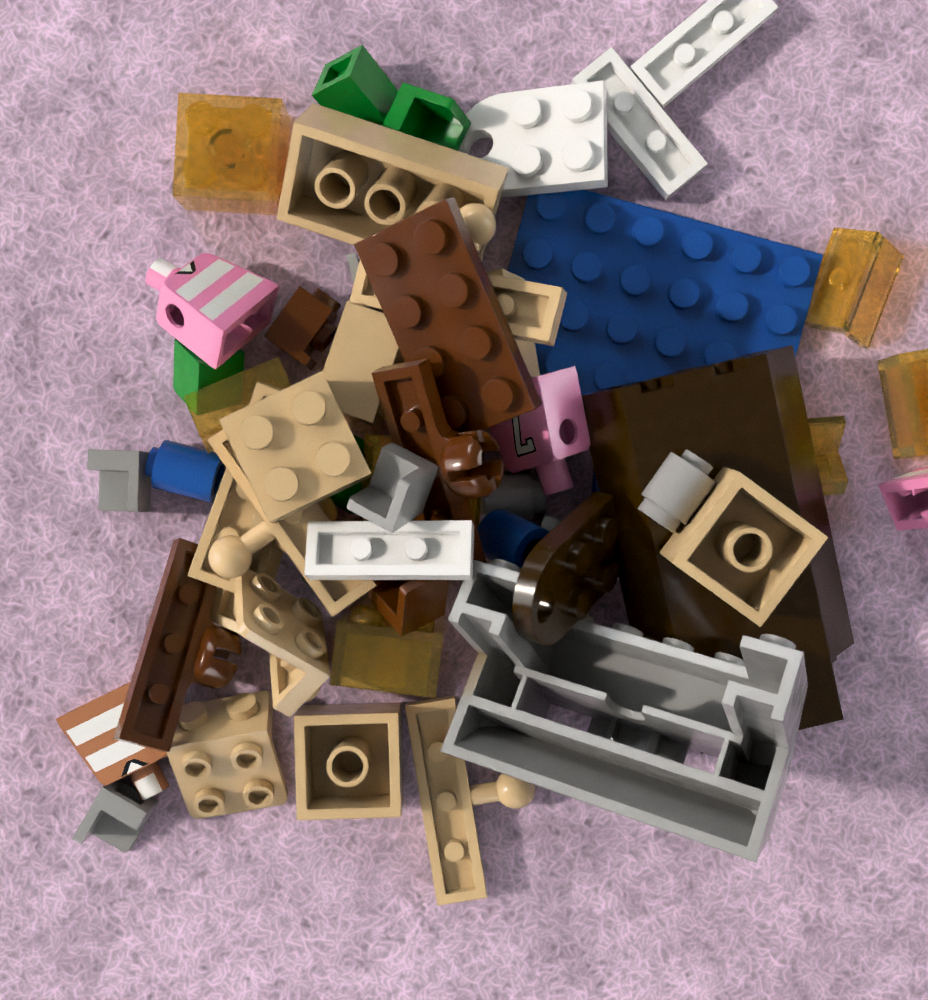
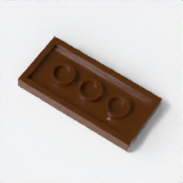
(448, 312)

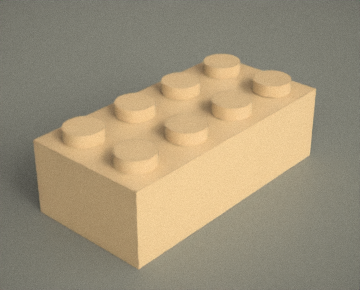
(363, 177)

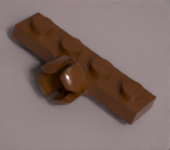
(420, 426)
(175, 654)

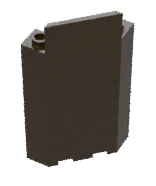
(736, 417)

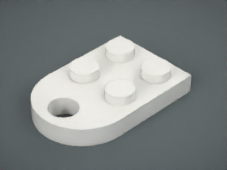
(545, 137)

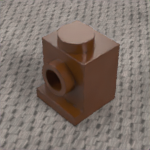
(305, 325)

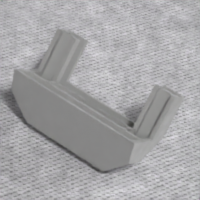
(645, 711)

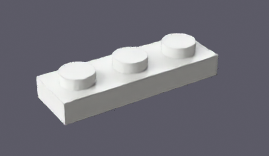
(699, 45)
(643, 126)
(371, 553)

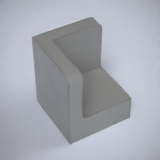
(121, 479)
(396, 489)
(116, 816)

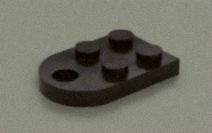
(567, 572)

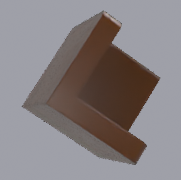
(410, 602)

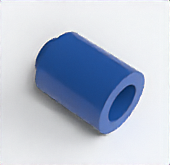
(185, 470)
(508, 536)

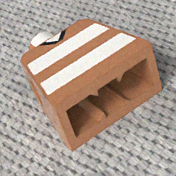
(92, 734)

